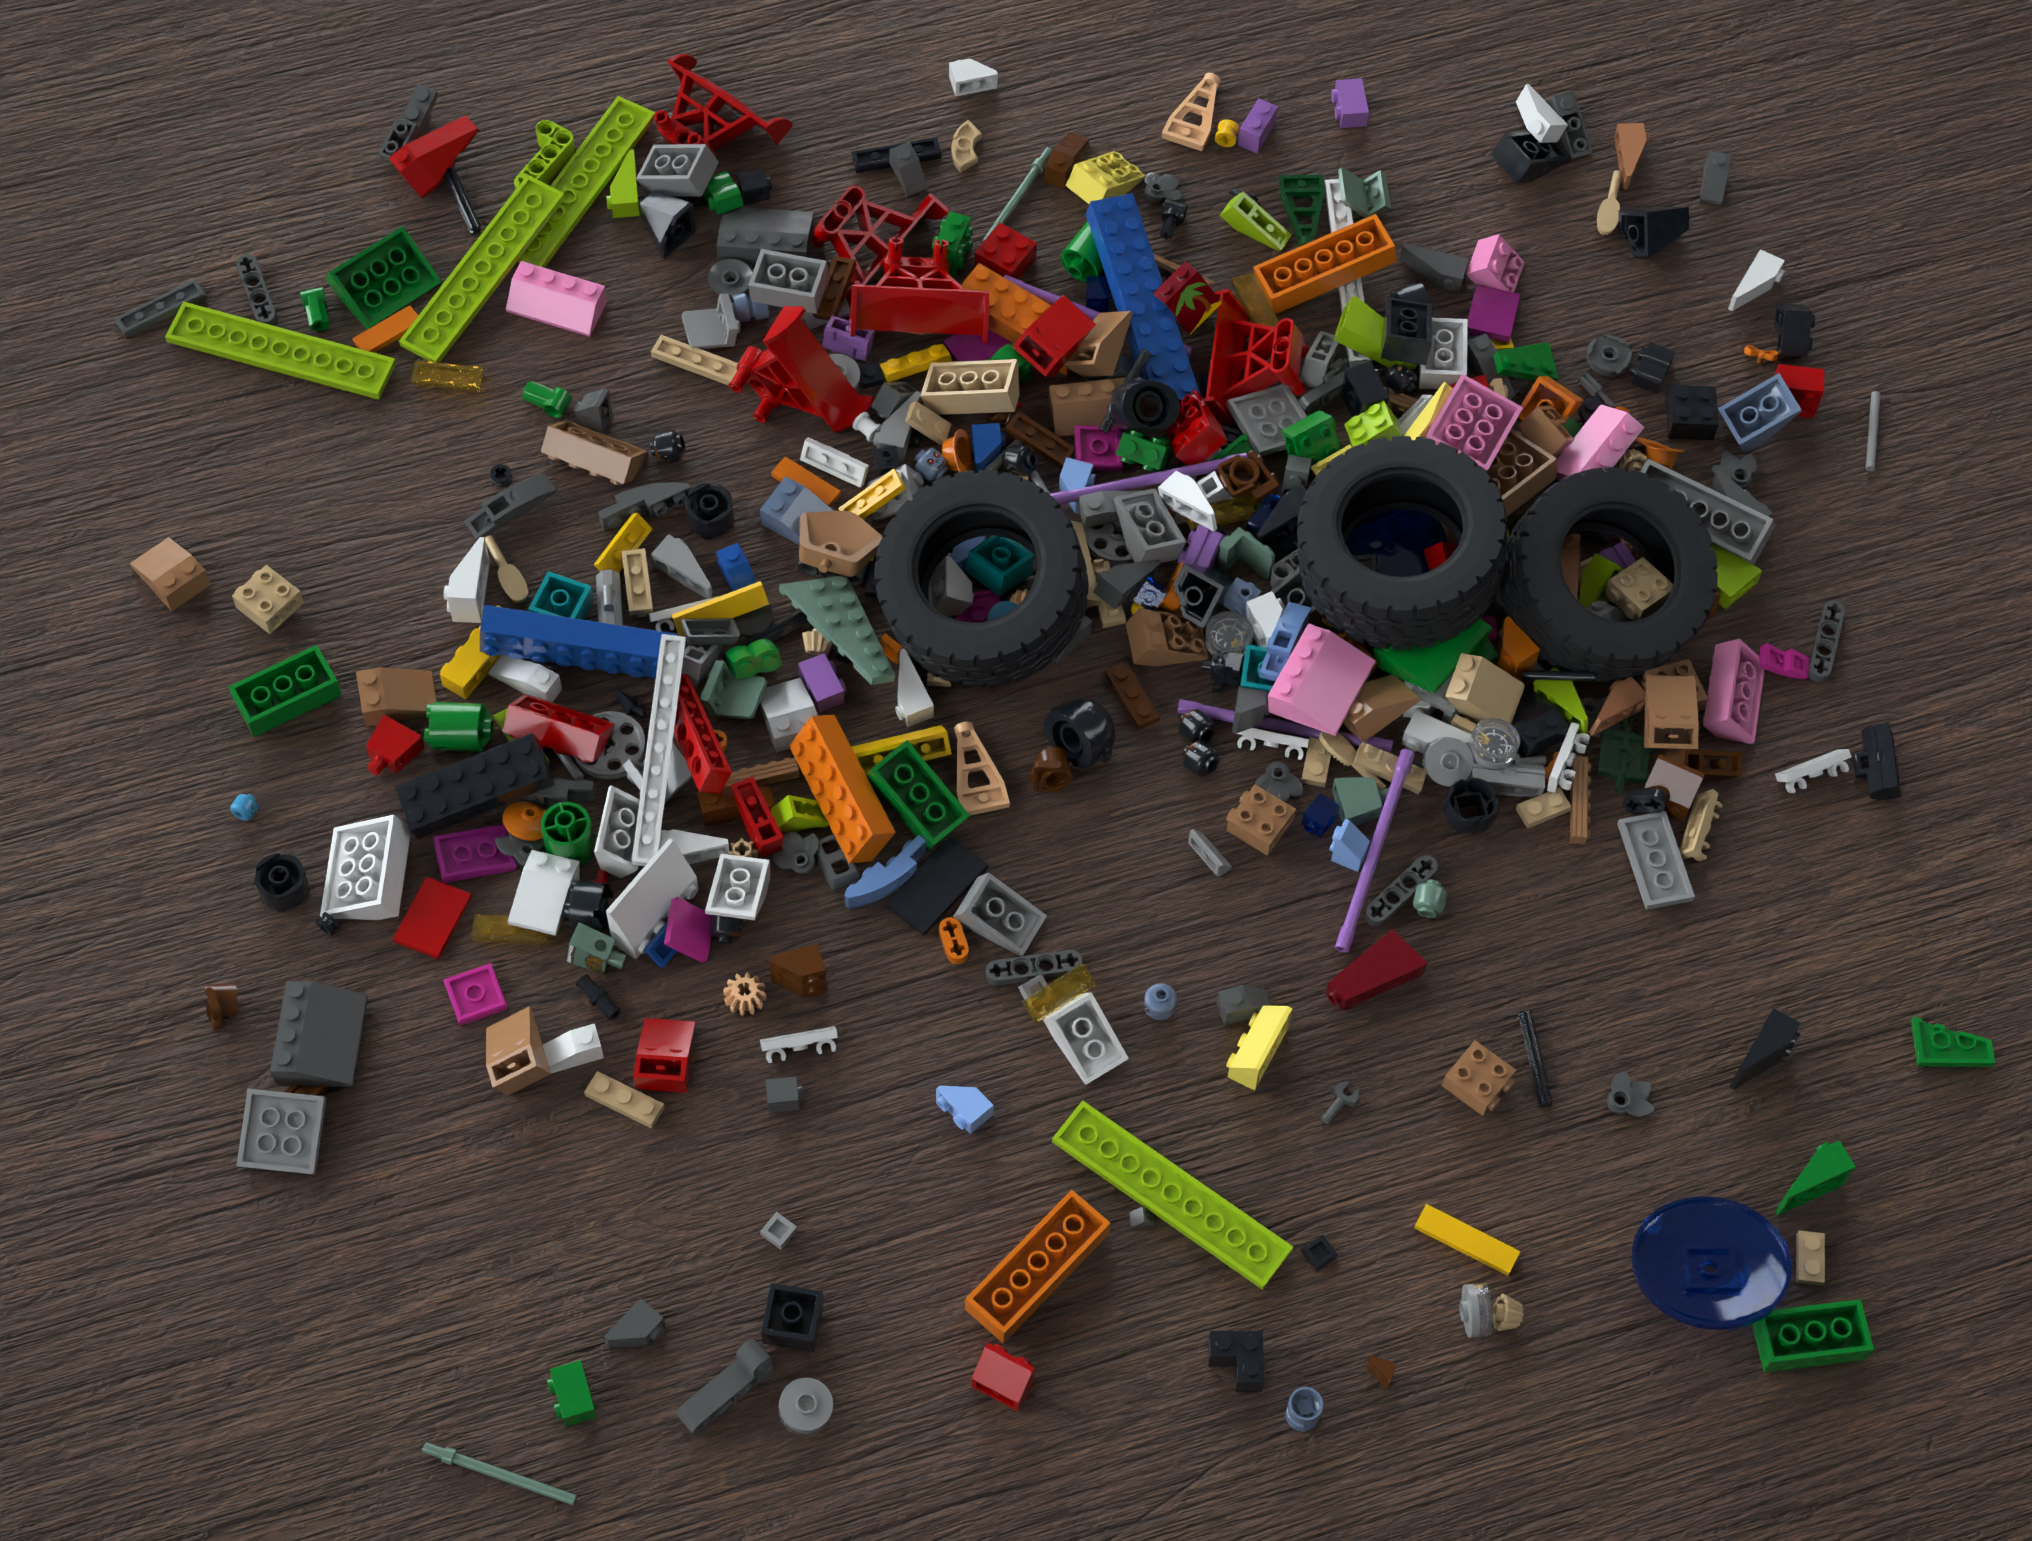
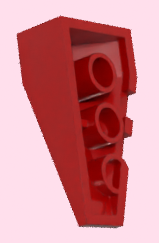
(429, 157)

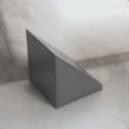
(1141, 1217)

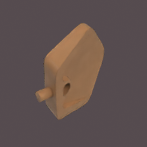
(836, 541)

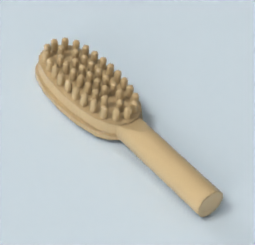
(1608, 211)
(509, 576)
(1345, 753)

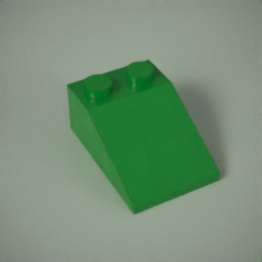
(1824, 1173)

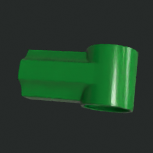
(315, 306)
(552, 401)

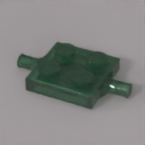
(1623, 756)

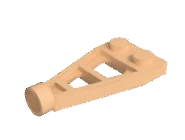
(1187, 133)
(981, 798)

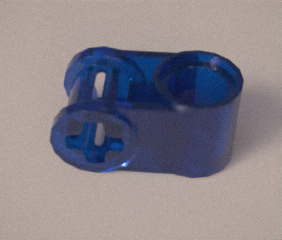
(1261, 515)

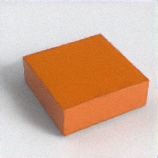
(891, 648)

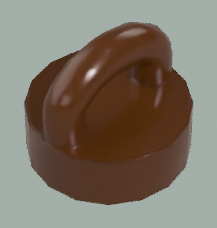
(1002, 418)

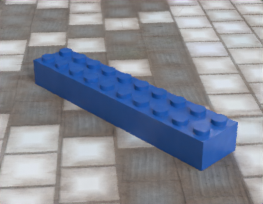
(1132, 281)

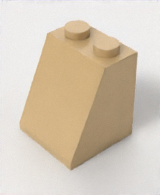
(1483, 690)

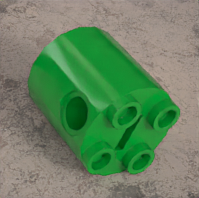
(1081, 256)
(458, 726)
(568, 832)

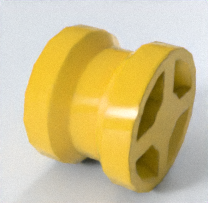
(1227, 133)

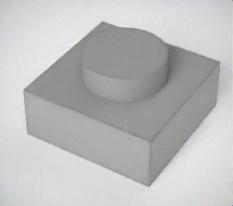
(1032, 986)
(778, 1230)

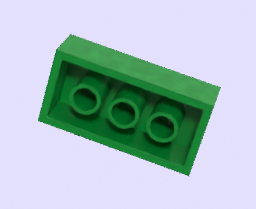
(285, 691)
(917, 794)
(1813, 1336)

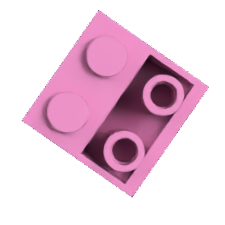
(1495, 264)

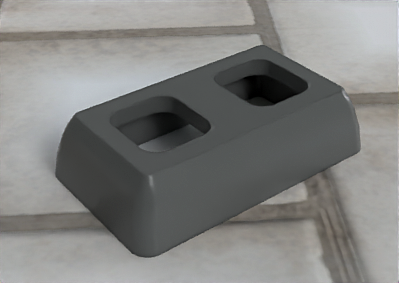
(708, 628)
(826, 860)

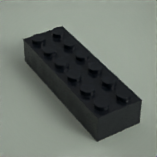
(474, 785)

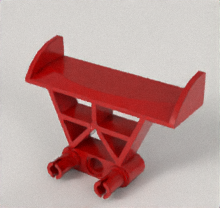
(675, 129)
(854, 201)
(919, 298)
(1228, 357)
(798, 375)

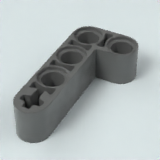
(727, 1387)

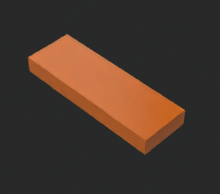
(386, 331)
(816, 485)

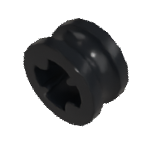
(501, 468)
(327, 924)

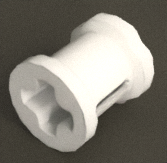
(866, 426)

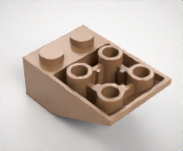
(1102, 346)
(1164, 639)
(1671, 712)
(515, 1053)

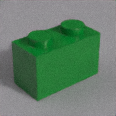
(572, 1393)

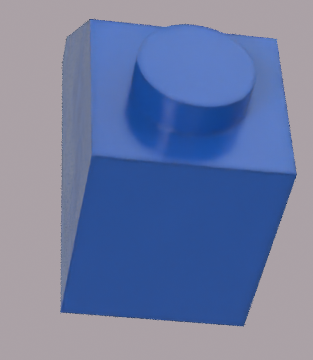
(986, 444)
(735, 567)

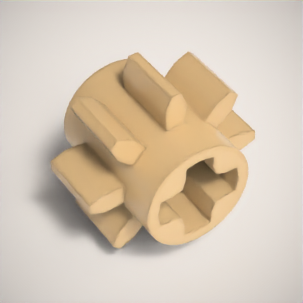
(743, 847)

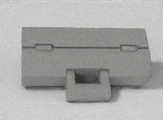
(609, 597)
(1514, 780)

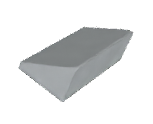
(1208, 853)

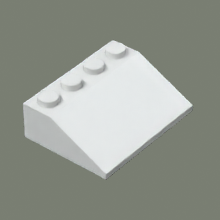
(366, 869)
(647, 900)

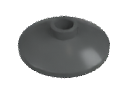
(726, 271)

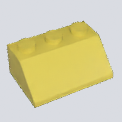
(1259, 1045)

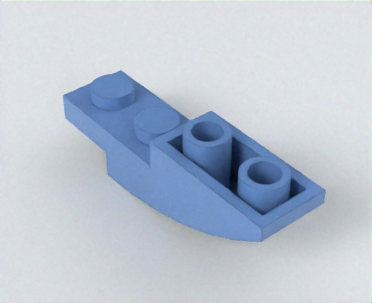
(1284, 639)
(882, 881)

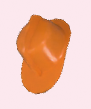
(958, 452)
(1659, 453)
(1171, 600)

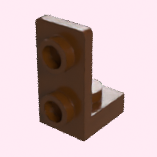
(1268, 485)

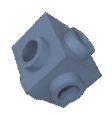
(1239, 594)

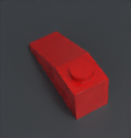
(757, 817)

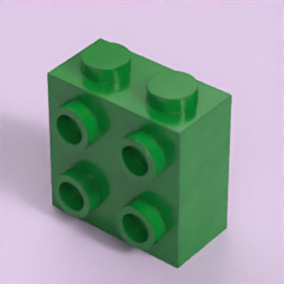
(957, 232)
(1312, 437)
(1140, 448)

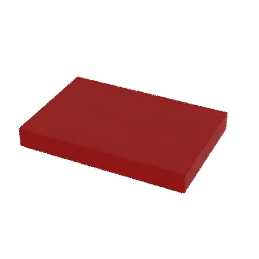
(432, 918)

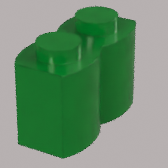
(722, 193)
(756, 657)

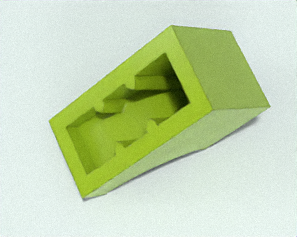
(798, 814)

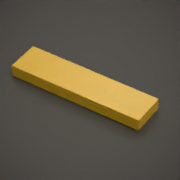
(725, 606)
(1467, 1239)

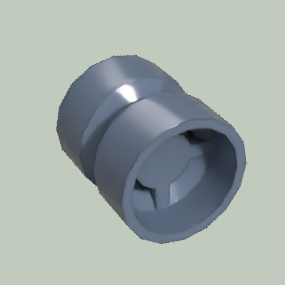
(746, 309)
(1304, 1409)

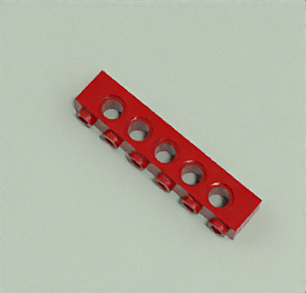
(699, 741)

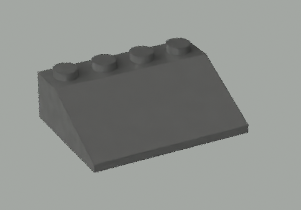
(749, 230)
(318, 1035)

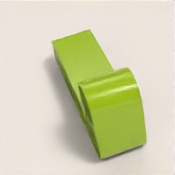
(555, 151)

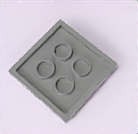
(1264, 415)
(281, 1131)

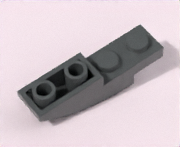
(412, 122)
(651, 498)
(508, 503)
(564, 792)

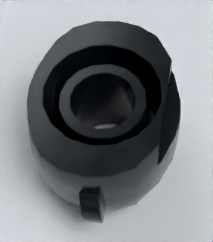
(1159, 405)
(1082, 731)

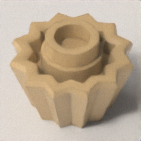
(1632, 460)
(816, 643)
(1506, 1313)

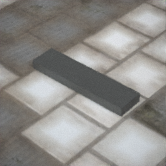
(159, 308)

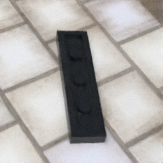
(878, 157)

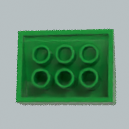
(383, 278)
(1431, 665)

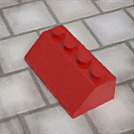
(558, 727)

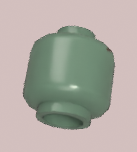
(1430, 899)

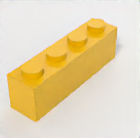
(467, 667)
(929, 743)

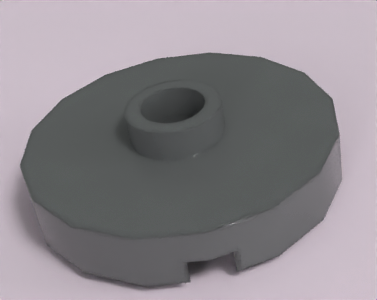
(1610, 347)

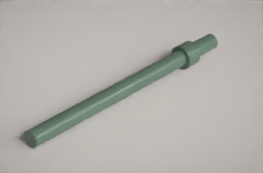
(1037, 168)
(451, 1456)

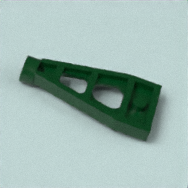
(1302, 187)

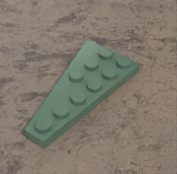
(840, 619)

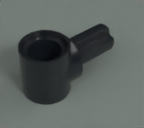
(1172, 215)

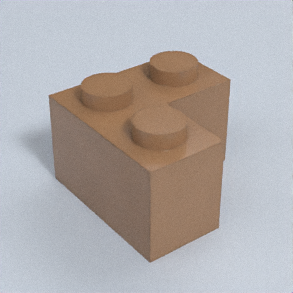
(1546, 430)

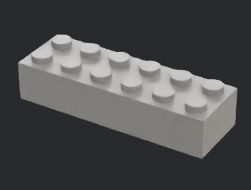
(1729, 523)

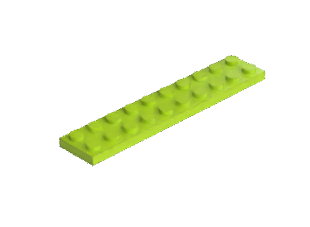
(589, 173)
(482, 270)
(281, 350)
(1172, 1195)

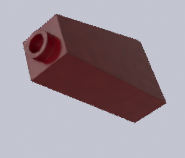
(1377, 970)

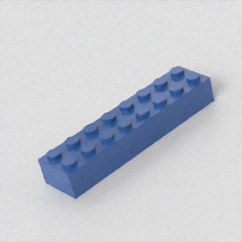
(570, 641)

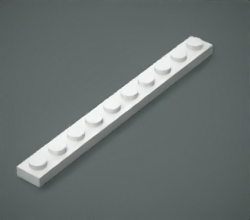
(1340, 217)
(658, 749)

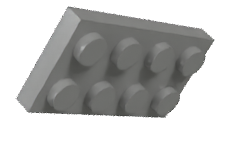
(1655, 860)

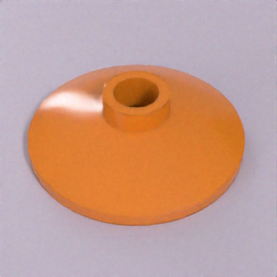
(524, 820)

